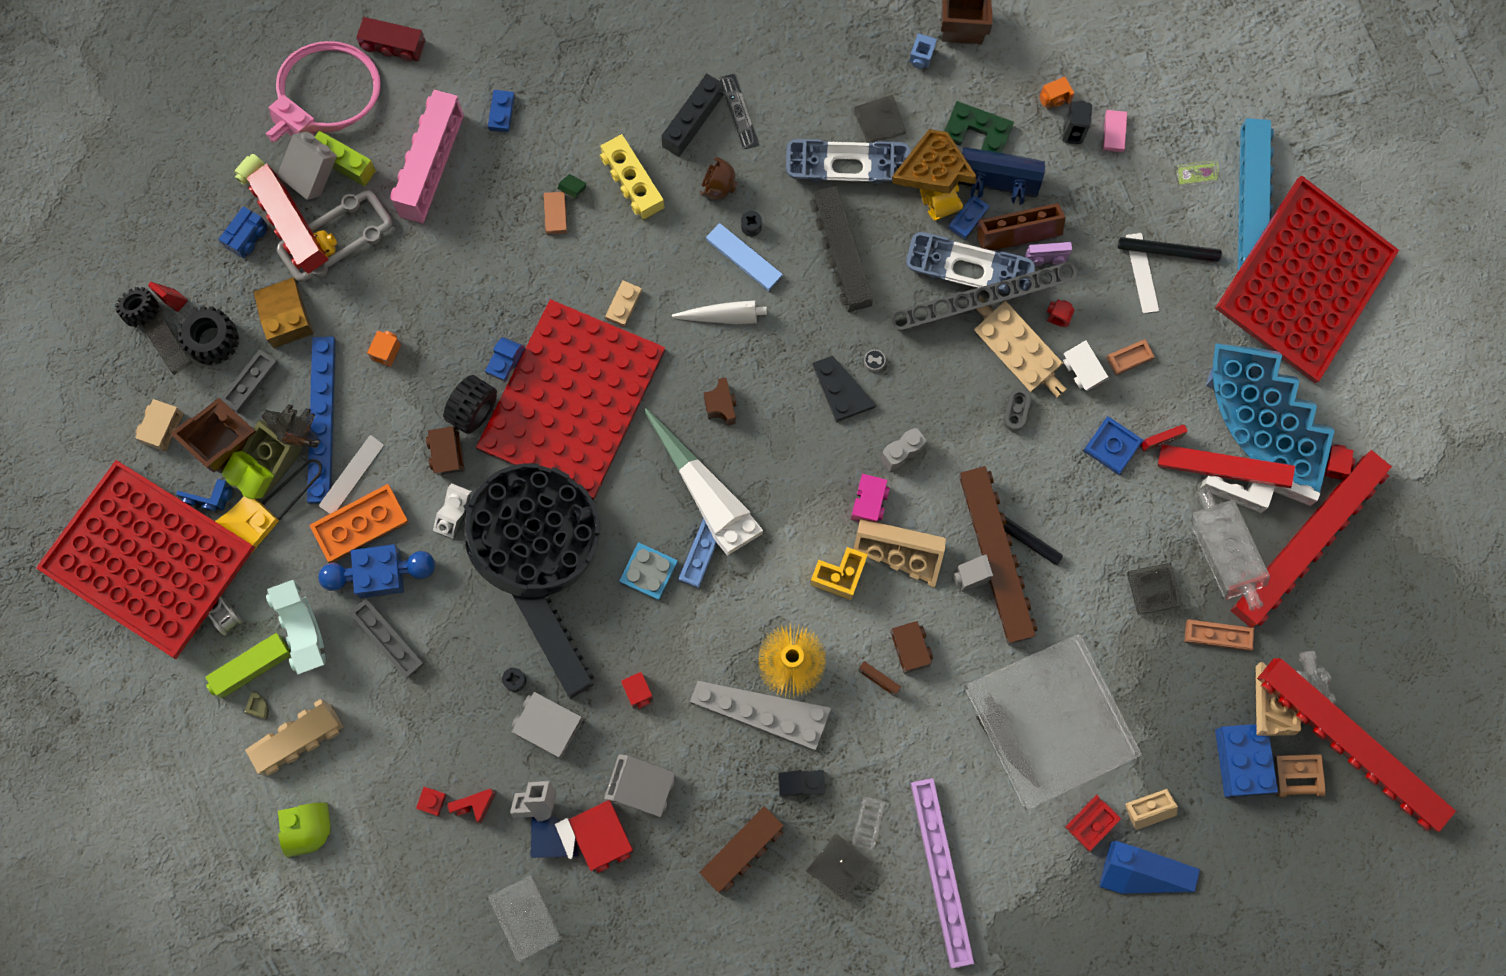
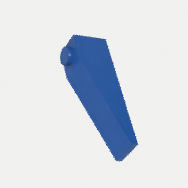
(1141, 871)

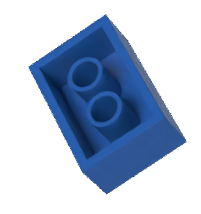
(1245, 761)

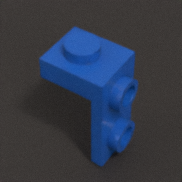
(221, 494)

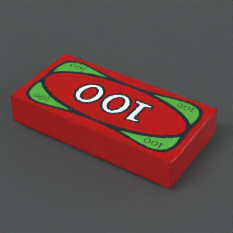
(1163, 438)

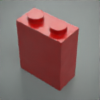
(601, 836)

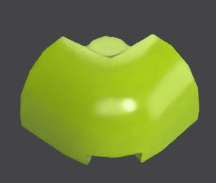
(303, 828)

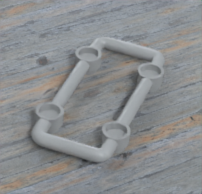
(370, 235)

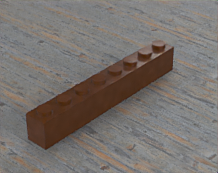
(996, 545)

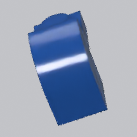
(505, 357)

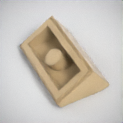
(1151, 809)

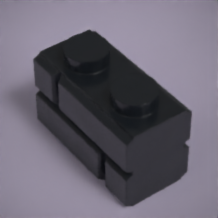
(1077, 122)

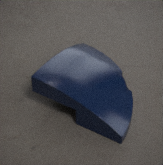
(546, 840)

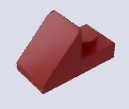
(479, 802)

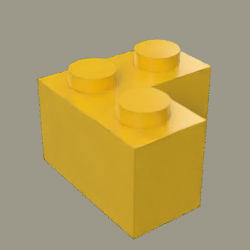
(842, 579)

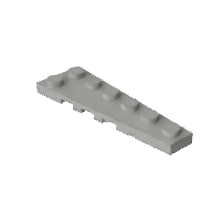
(779, 716)

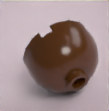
(719, 180)

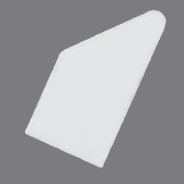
(566, 835)

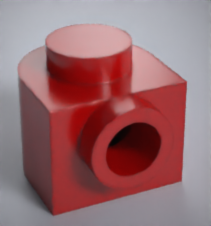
(1060, 313)

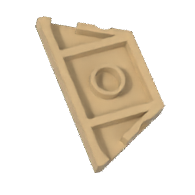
(1271, 716)

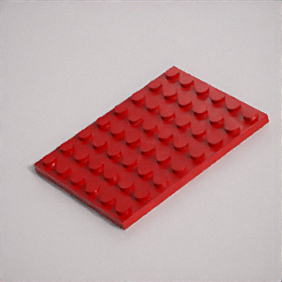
(1307, 279)
(571, 396)
(145, 559)

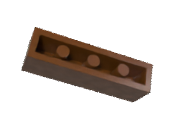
(1021, 227)
(741, 849)

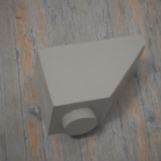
(973, 573)

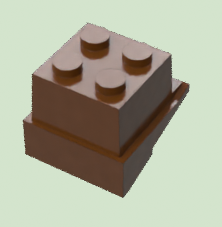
(966, 20)
(214, 435)

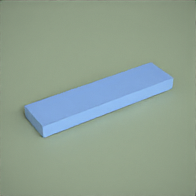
(744, 257)

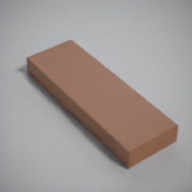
(1219, 635)

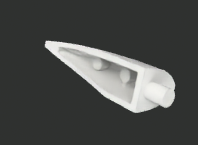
(730, 313)

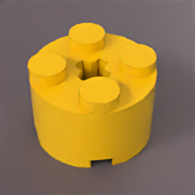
(941, 203)

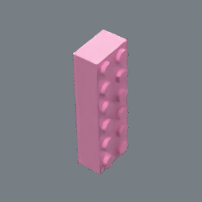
(427, 156)

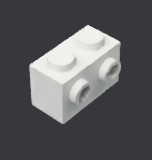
(1085, 366)

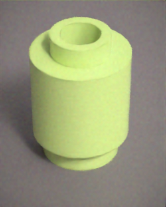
(248, 167)

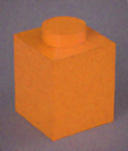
(384, 348)

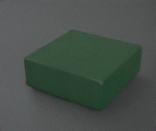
(572, 186)

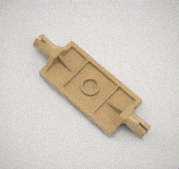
(1019, 347)

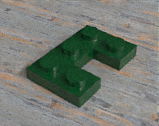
(968, 117)

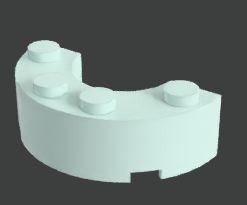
(301, 625)

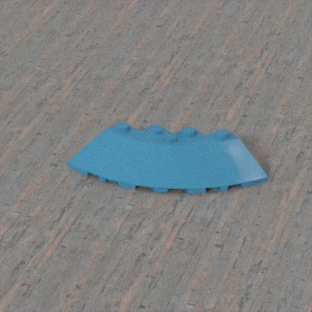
(1266, 415)

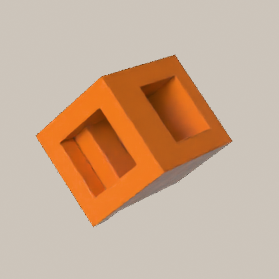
(1056, 93)

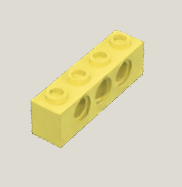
(617, 150)

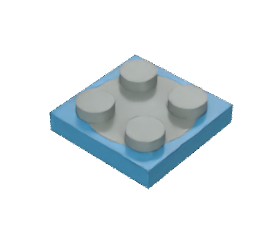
(648, 571)

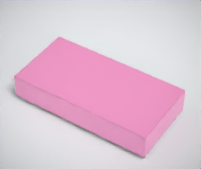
(1114, 131)

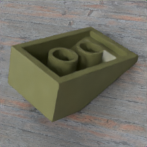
(270, 452)

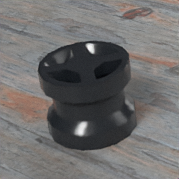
(751, 228)
(515, 684)

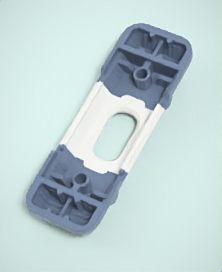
(814, 159)
(937, 255)

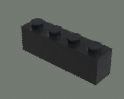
(692, 115)

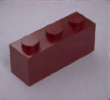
(390, 39)

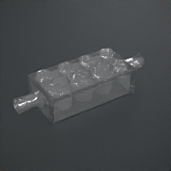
(1229, 549)

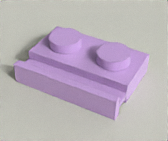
(1049, 253)

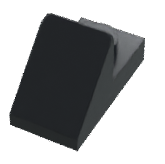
(801, 782)

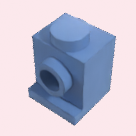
(922, 51)

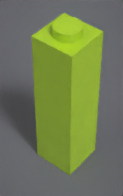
(248, 666)

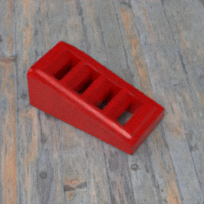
(169, 296)

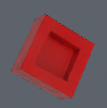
(431, 801)

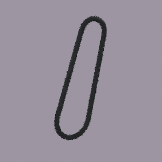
(289, 479)

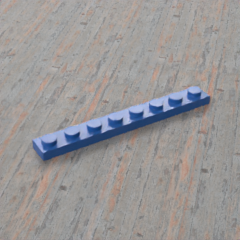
(323, 407)

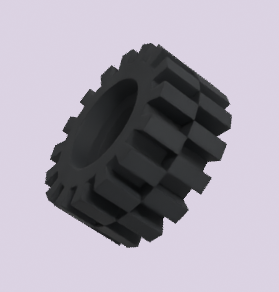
(139, 297)

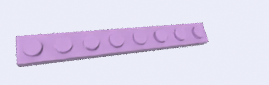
(942, 873)

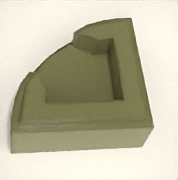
(257, 706)

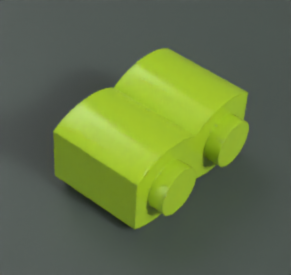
(247, 475)

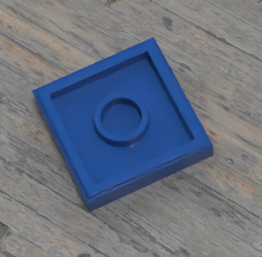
(1113, 445)

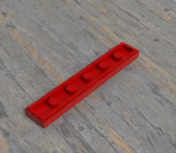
(1226, 466)

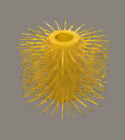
(796, 670)

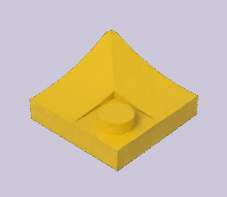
(249, 521)

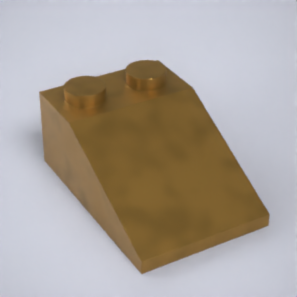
(282, 313)

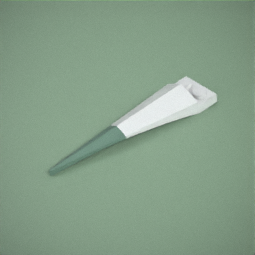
(722, 511)

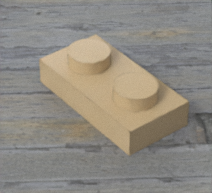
(623, 303)

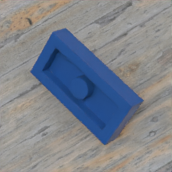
(501, 110)
(968, 217)

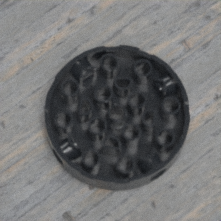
(527, 560)

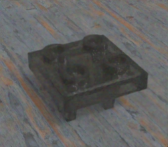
(292, 428)
(1154, 588)

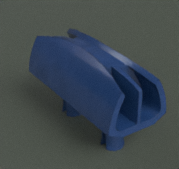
(1004, 173)

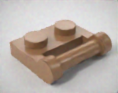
(1299, 768)

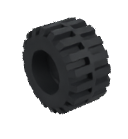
(199, 322)
(470, 404)

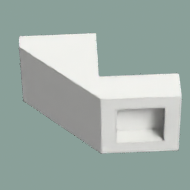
(451, 514)

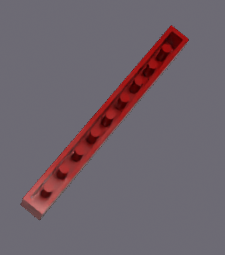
(1314, 535)
(1356, 745)

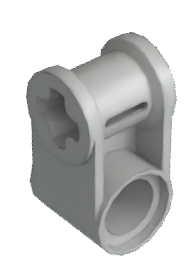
(224, 617)

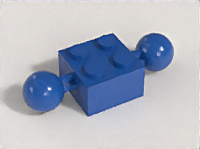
(376, 571)

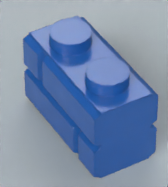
(243, 232)

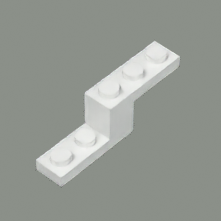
(1258, 495)

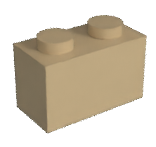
(158, 425)

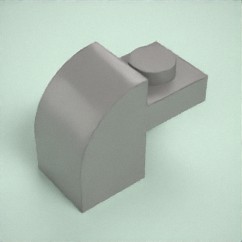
(536, 802)

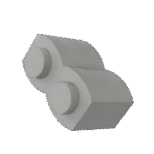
(906, 448)

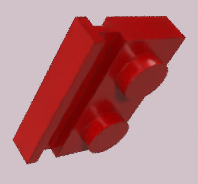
(1092, 823)

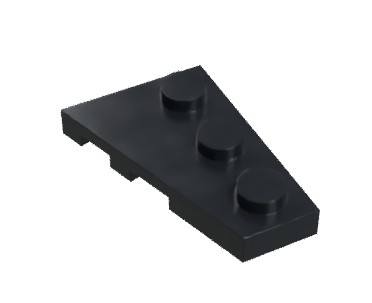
(841, 390)

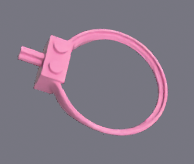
(291, 118)

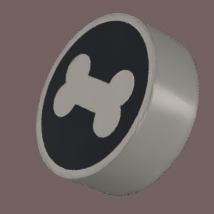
(874, 360)

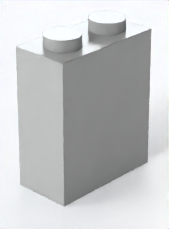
(306, 165)
(546, 725)
(640, 785)

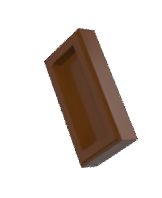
(879, 678)

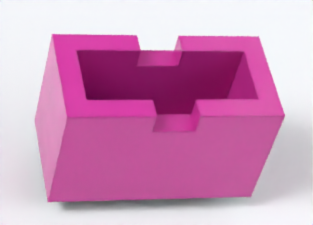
(872, 493)

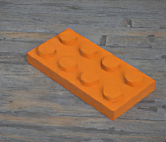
(359, 523)

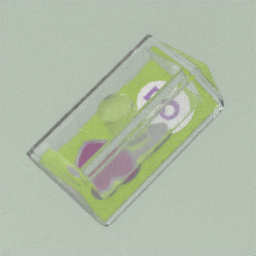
(1197, 173)

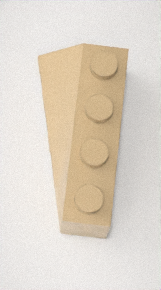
(902, 549)
(295, 738)

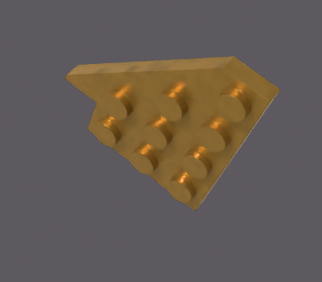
(934, 165)

